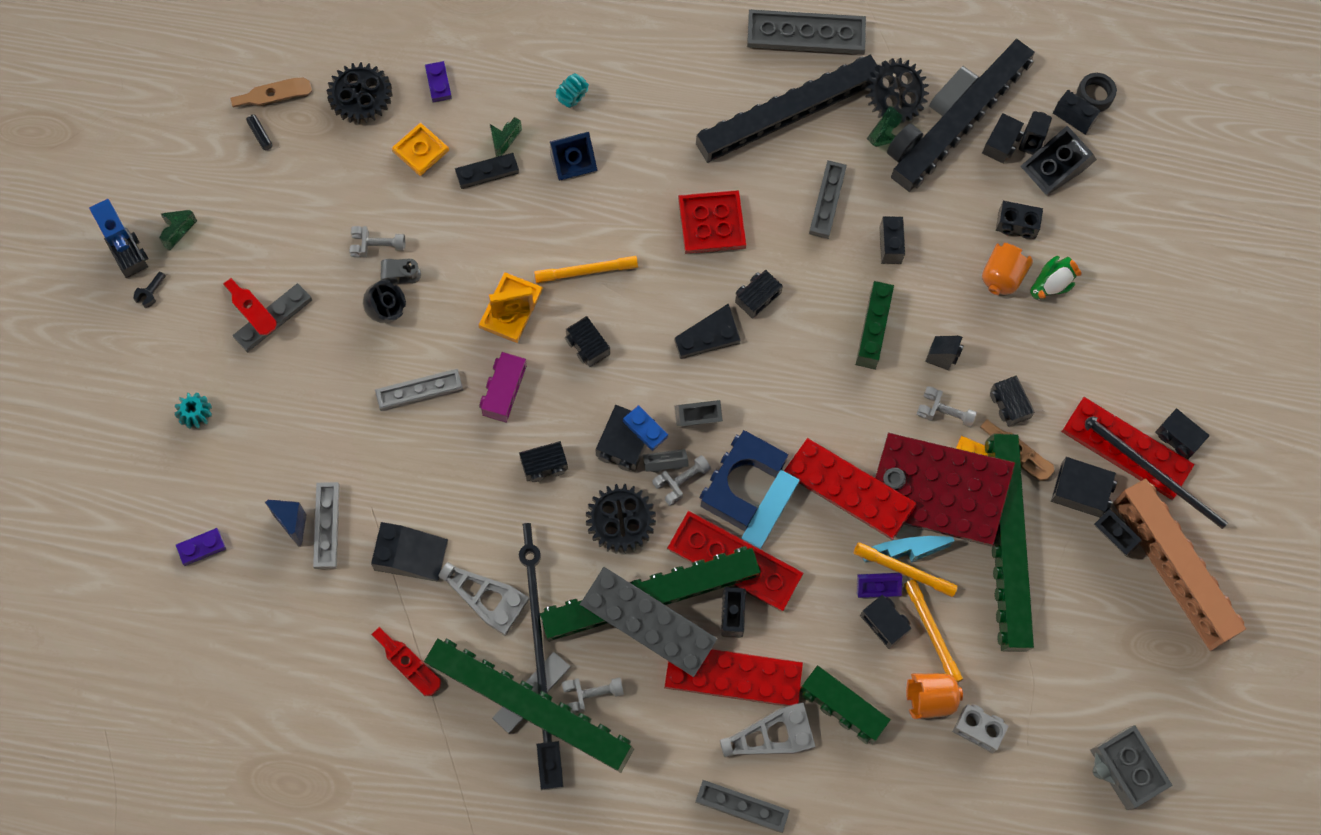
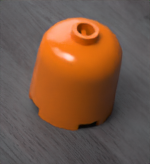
(1005, 269)
(933, 695)

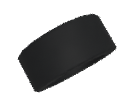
(1103, 81)
(904, 142)

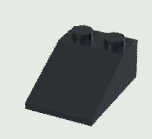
(1058, 161)
(408, 552)

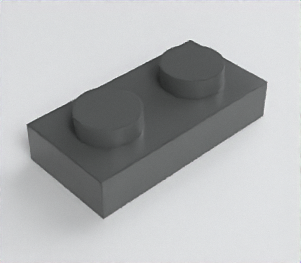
(665, 460)

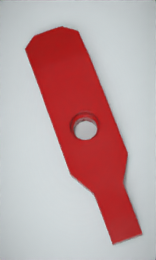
(257, 314)
(415, 670)

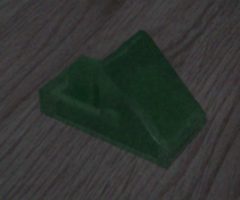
(882, 132)
(504, 138)
(179, 224)

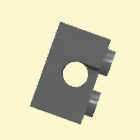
(691, 413)

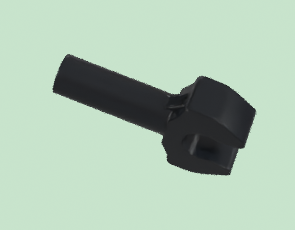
(140, 292)

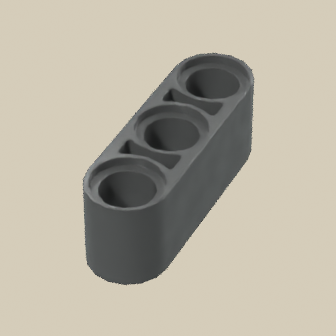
(953, 90)

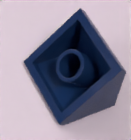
(573, 156)
(290, 516)

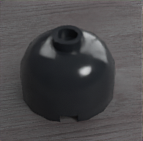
(384, 302)

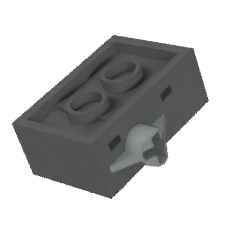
(1129, 767)

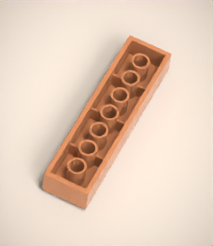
(1179, 565)

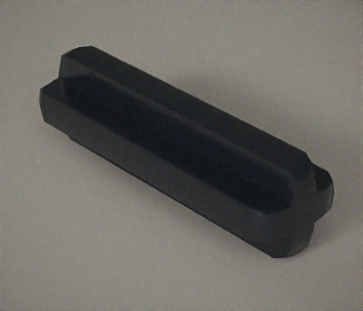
(259, 132)

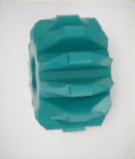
(572, 90)
(191, 418)

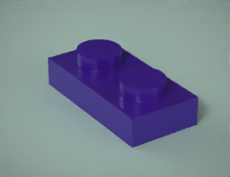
(438, 81)
(200, 547)
(877, 584)

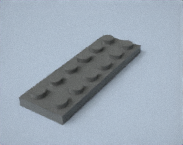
(806, 31)
(648, 621)

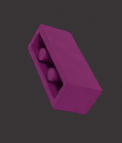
(503, 387)

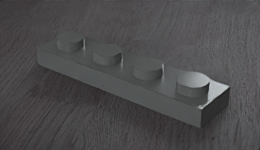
(827, 199)
(281, 310)
(742, 806)

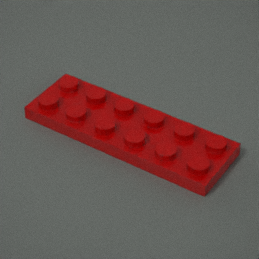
(1151, 450)
(850, 489)
(701, 540)
(741, 678)

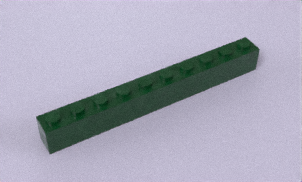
(1011, 555)
(667, 589)
(529, 705)

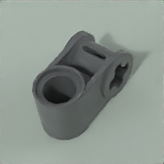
(398, 271)

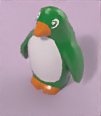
(1055, 278)

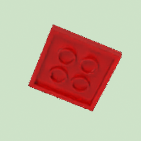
(712, 222)

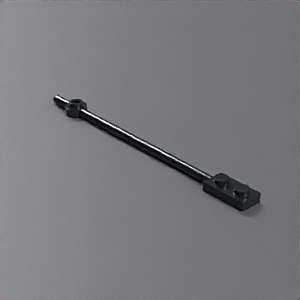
(547, 752)

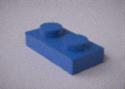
(645, 428)

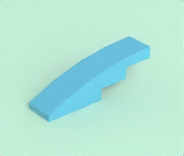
(770, 509)
(914, 547)

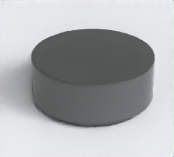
(894, 478)

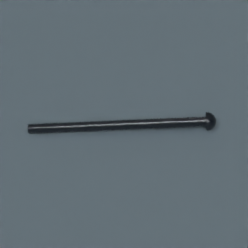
(1165, 479)

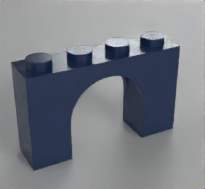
(746, 451)

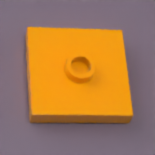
(420, 149)
(511, 302)

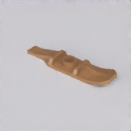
(283, 90)
(1029, 459)

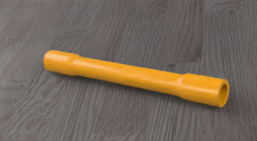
(618, 264)
(874, 556)
(918, 599)

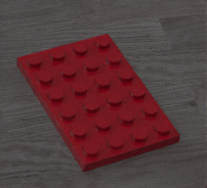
(953, 488)

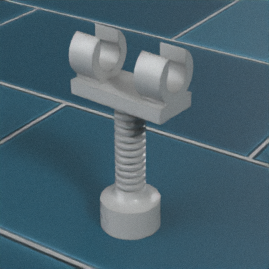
(362, 233)
(928, 413)
(701, 465)
(614, 687)

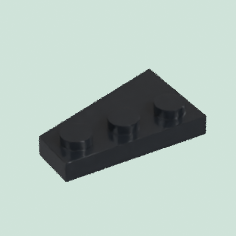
(709, 334)

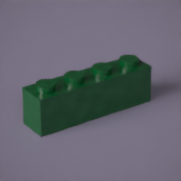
(874, 325)
(845, 705)

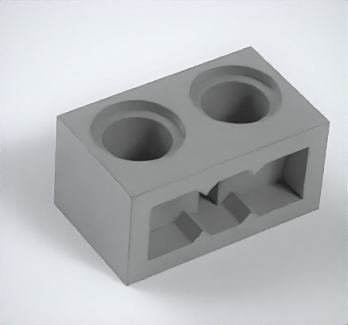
(978, 734)

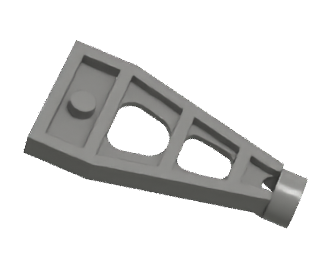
(507, 610)
(797, 727)

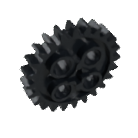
(913, 88)
(359, 93)
(601, 521)

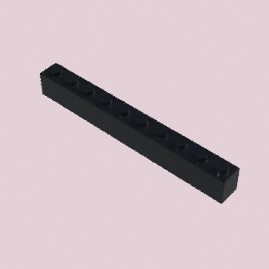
(785, 109)
(963, 115)

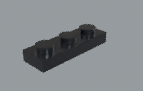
(487, 170)

